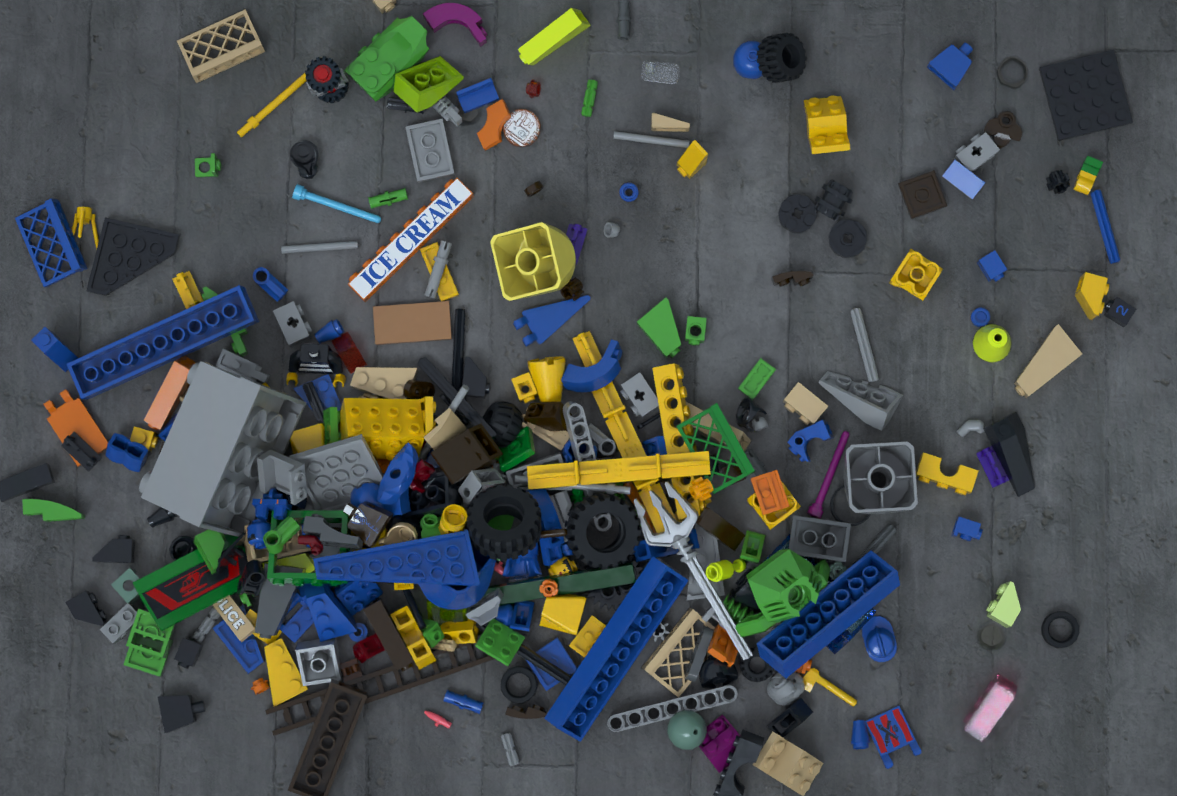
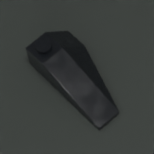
(1012, 450)
(437, 495)

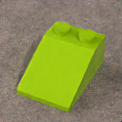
(426, 83)

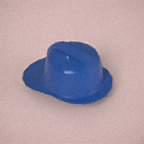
(879, 639)

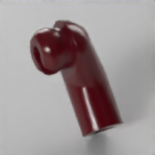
(312, 540)

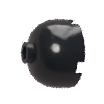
(716, 672)

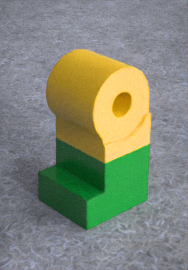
(1087, 175)

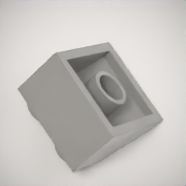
(318, 661)

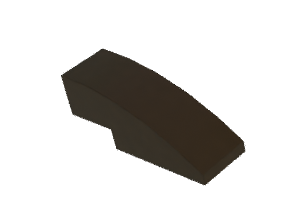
(720, 529)

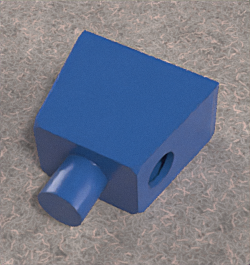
(951, 64)

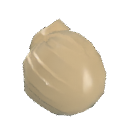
(399, 533)

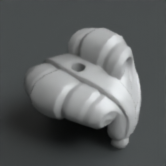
(786, 690)

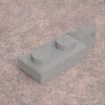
(241, 366)

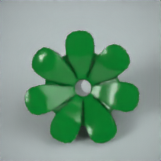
(577, 495)

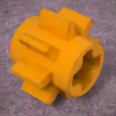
(701, 489)

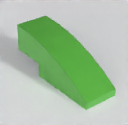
(51, 510)

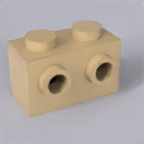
(804, 404)

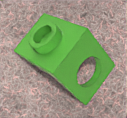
(215, 166)

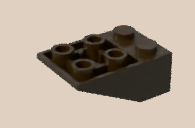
(467, 452)

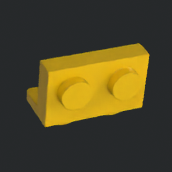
(587, 636)

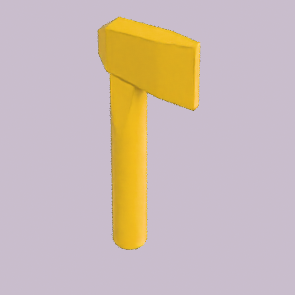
(813, 676)

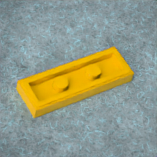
(446, 287)

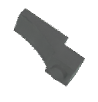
(320, 527)

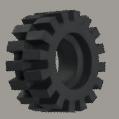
(751, 675)

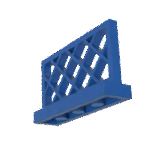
(66, 239)

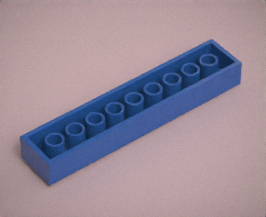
(162, 342)
(616, 649)

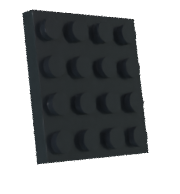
(1085, 95)

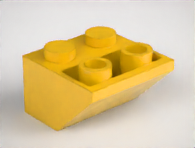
(1090, 293)

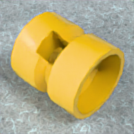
(452, 519)

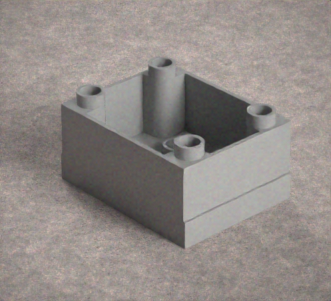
(213, 447)

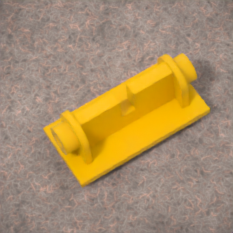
(187, 289)
(587, 349)

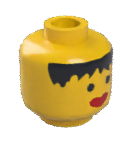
(562, 566)

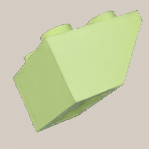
(1006, 606)

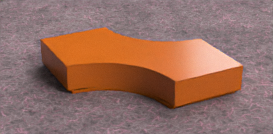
(496, 118)

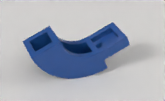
(645, 551)

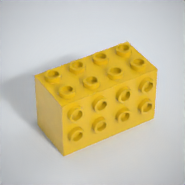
(383, 423)

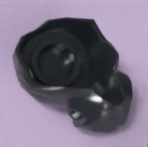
(305, 157)

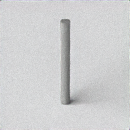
(651, 139)
(319, 247)

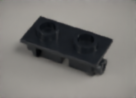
(81, 451)

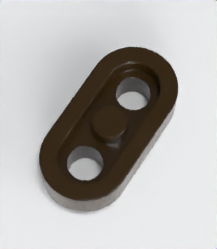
(418, 389)

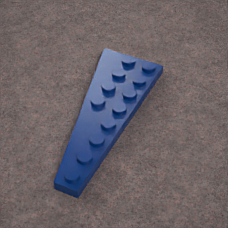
(428, 560)

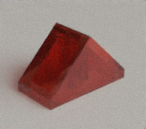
(348, 352)

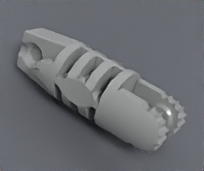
(448, 110)

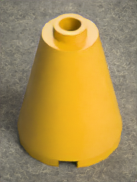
(547, 377)

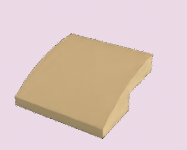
(448, 428)

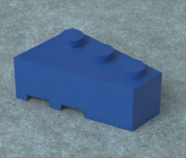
(328, 613)

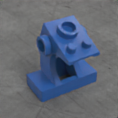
(818, 430)

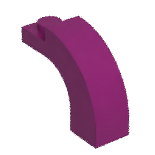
(456, 13)

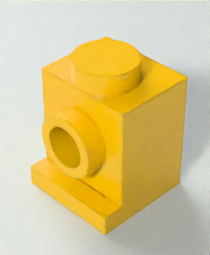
(521, 381)

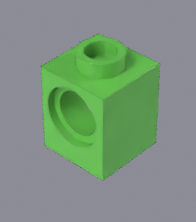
(695, 322)

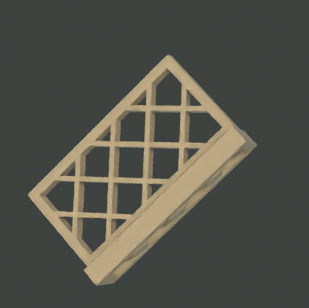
(229, 58)
(669, 644)

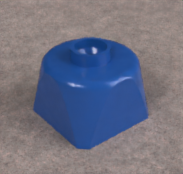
(459, 596)

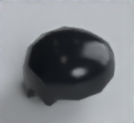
(181, 546)

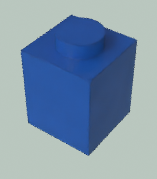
(992, 266)

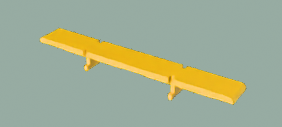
(629, 446)
(618, 470)

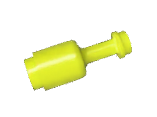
(724, 569)

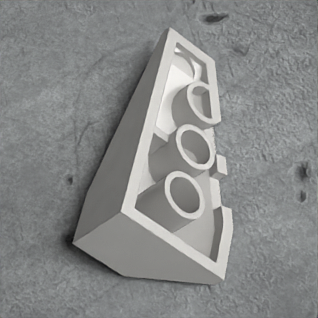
(867, 402)

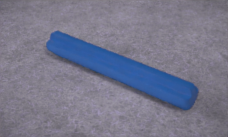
(1105, 226)

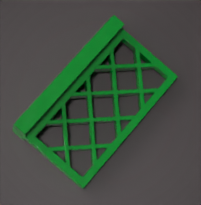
(730, 440)

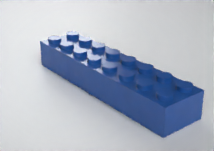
(836, 609)

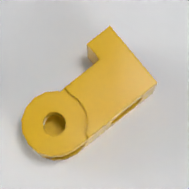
(460, 632)

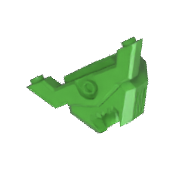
(782, 589)

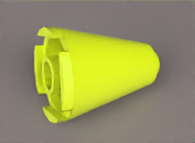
(987, 347)

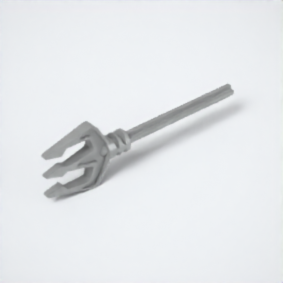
(677, 535)

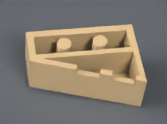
(383, 381)

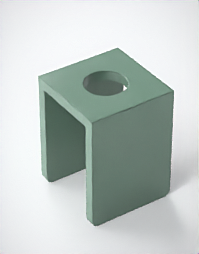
(129, 596)

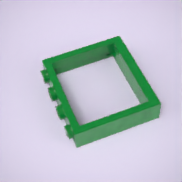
(299, 579)

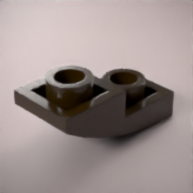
(798, 277)
(532, 712)

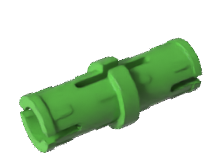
(388, 198)

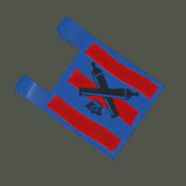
(891, 733)

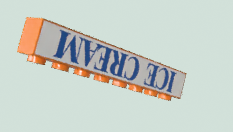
(410, 240)

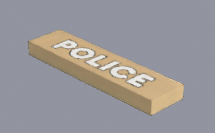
(235, 618)

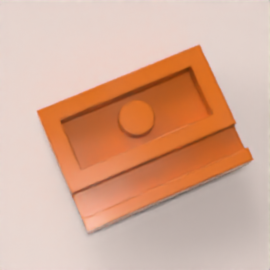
(769, 492)
(722, 646)

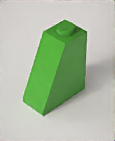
(661, 329)

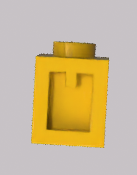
(144, 437)

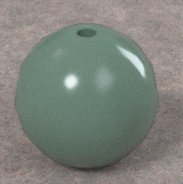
(687, 730)

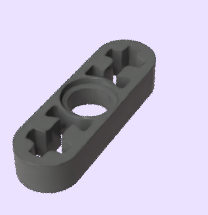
(699, 654)

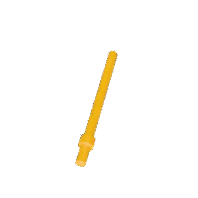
(254, 121)

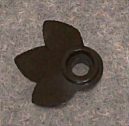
(1003, 132)

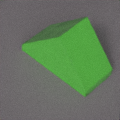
(752, 547)

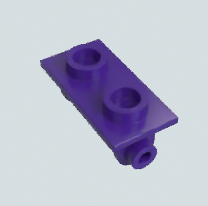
(576, 234)
(992, 467)

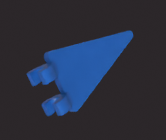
(548, 319)

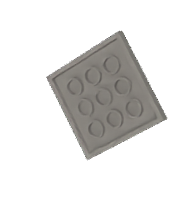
(336, 470)

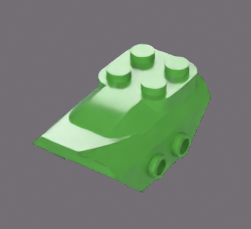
(392, 51)

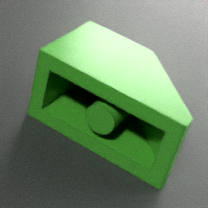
(210, 546)

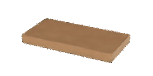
(412, 323)

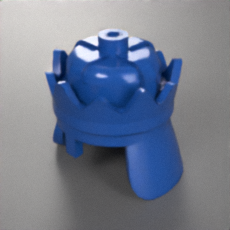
(523, 565)

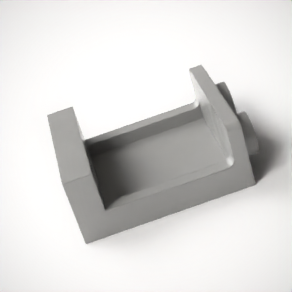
(283, 474)

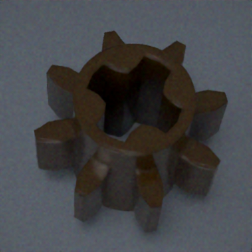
(572, 289)

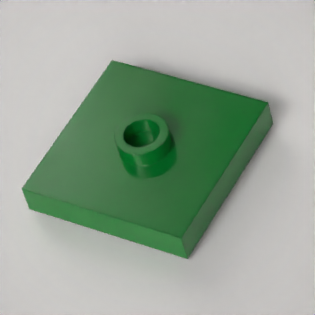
(518, 450)

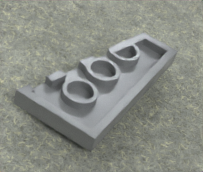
(707, 554)

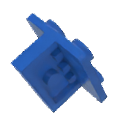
(357, 595)

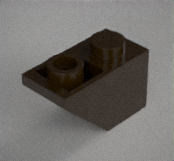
(546, 415)

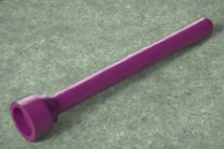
(816, 508)

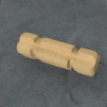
(445, 644)

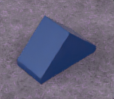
(522, 616)

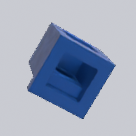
(967, 529)

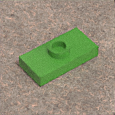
(756, 379)

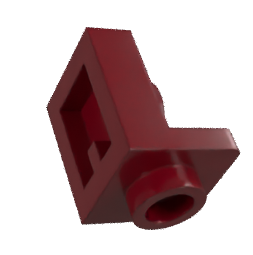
(422, 472)
(368, 648)

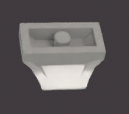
(486, 608)

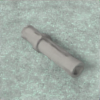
(438, 269)

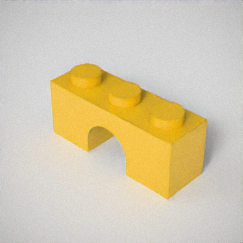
(929, 470)
(413, 637)

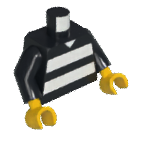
(315, 359)

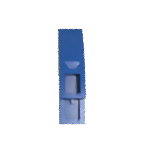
(551, 546)

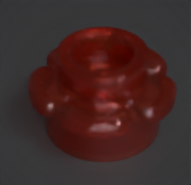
(533, 89)

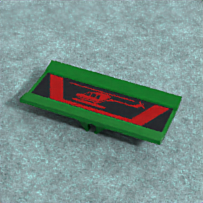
(188, 586)

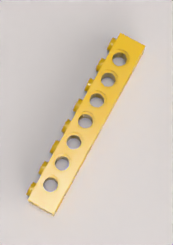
(662, 376)

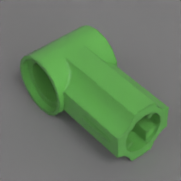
(282, 533)

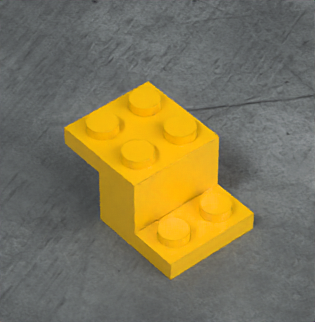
(826, 124)

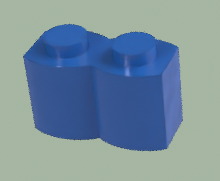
(123, 451)

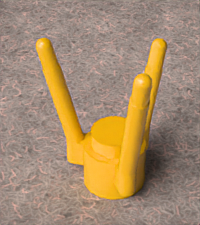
(83, 216)

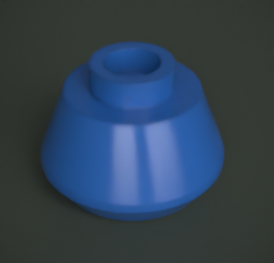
(505, 614)

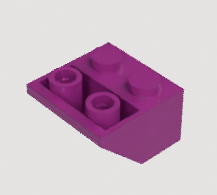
(719, 742)

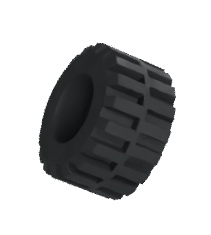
(781, 57)

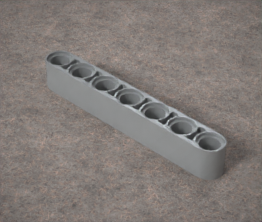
(588, 455)
(662, 708)

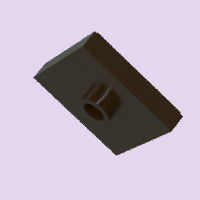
(922, 194)

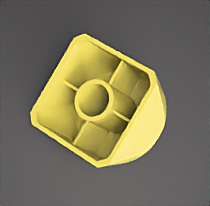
(533, 260)

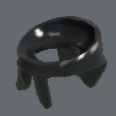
(746, 404)

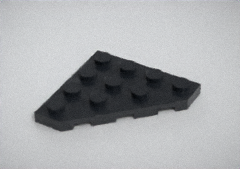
(126, 253)

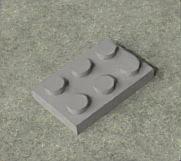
(430, 150)

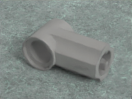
(599, 439)

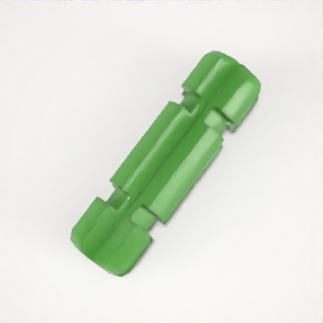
(589, 98)

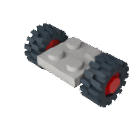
(326, 80)

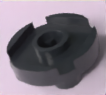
(791, 222)
(846, 249)

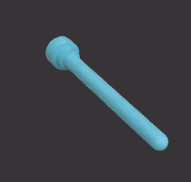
(302, 193)

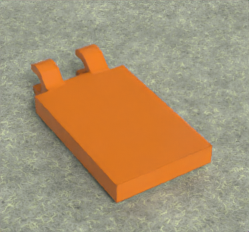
(75, 418)

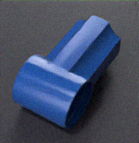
(270, 285)

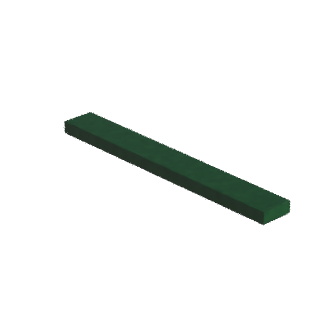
(567, 583)

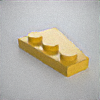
(282, 672)

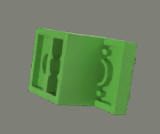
(148, 645)

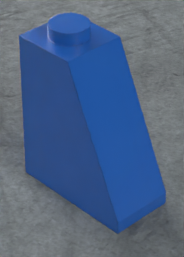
(54, 348)

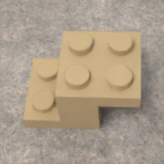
(788, 764)

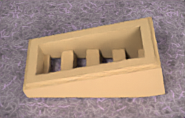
(665, 123)

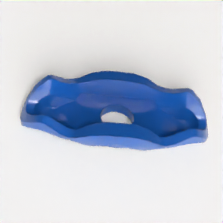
(390, 488)

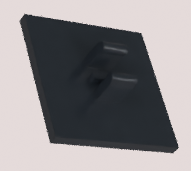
(229, 555)

